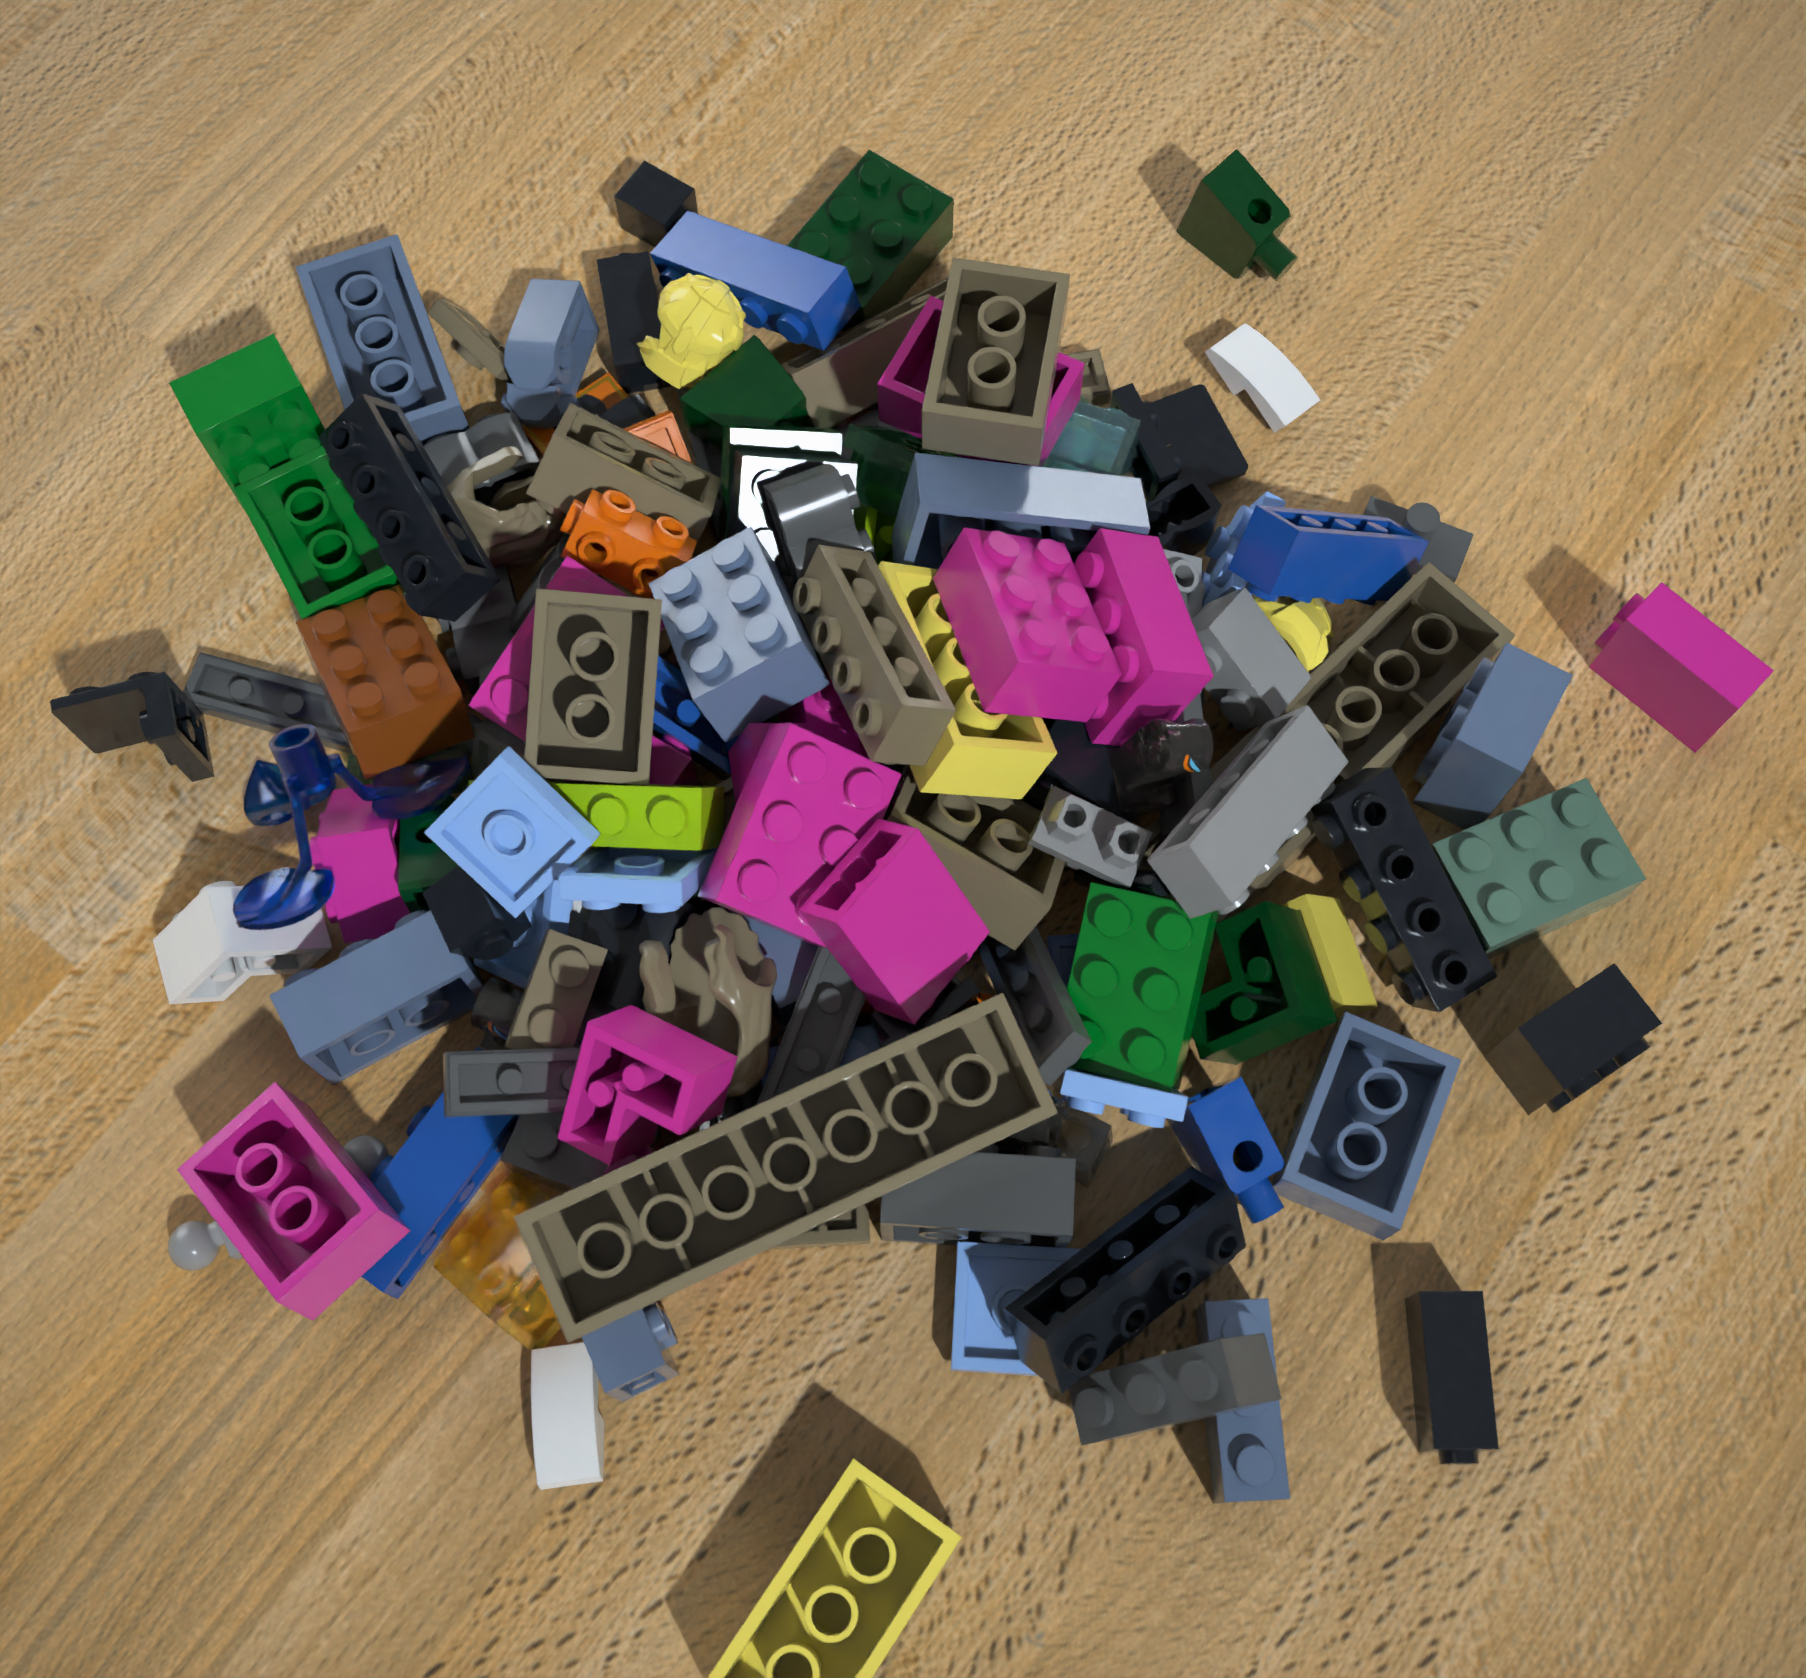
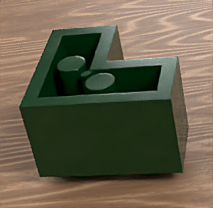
(1272, 991)

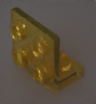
(495, 1268)

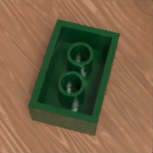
(881, 229)

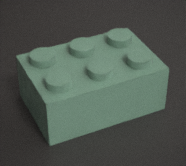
(1538, 867)

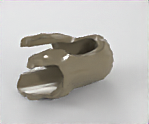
(509, 526)
(715, 989)

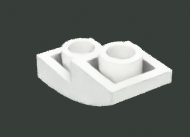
(1271, 380)
(566, 1417)

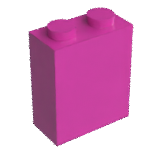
(1677, 665)
(895, 920)

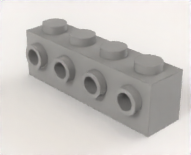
(1249, 814)

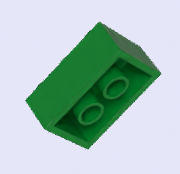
(249, 411)
(314, 534)
(1138, 984)

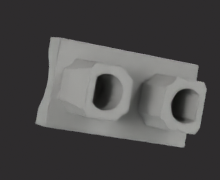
(1089, 838)

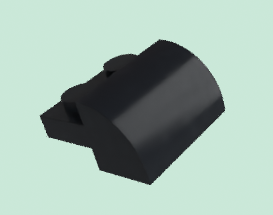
(621, 932)

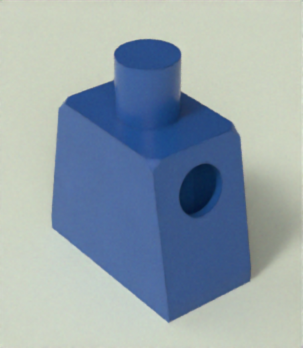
(1227, 1120)

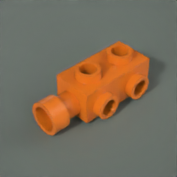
(624, 543)

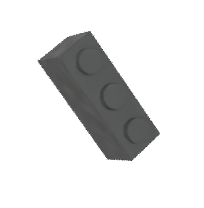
(1174, 1388)

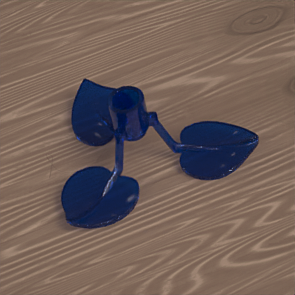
(303, 779)

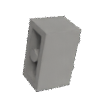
(1249, 661)

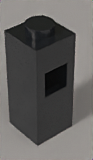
(630, 315)
(1451, 1375)

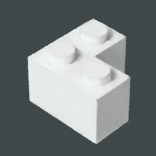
(209, 956)

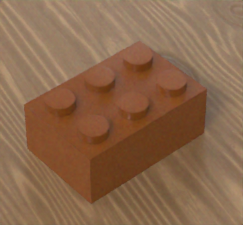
(385, 681)

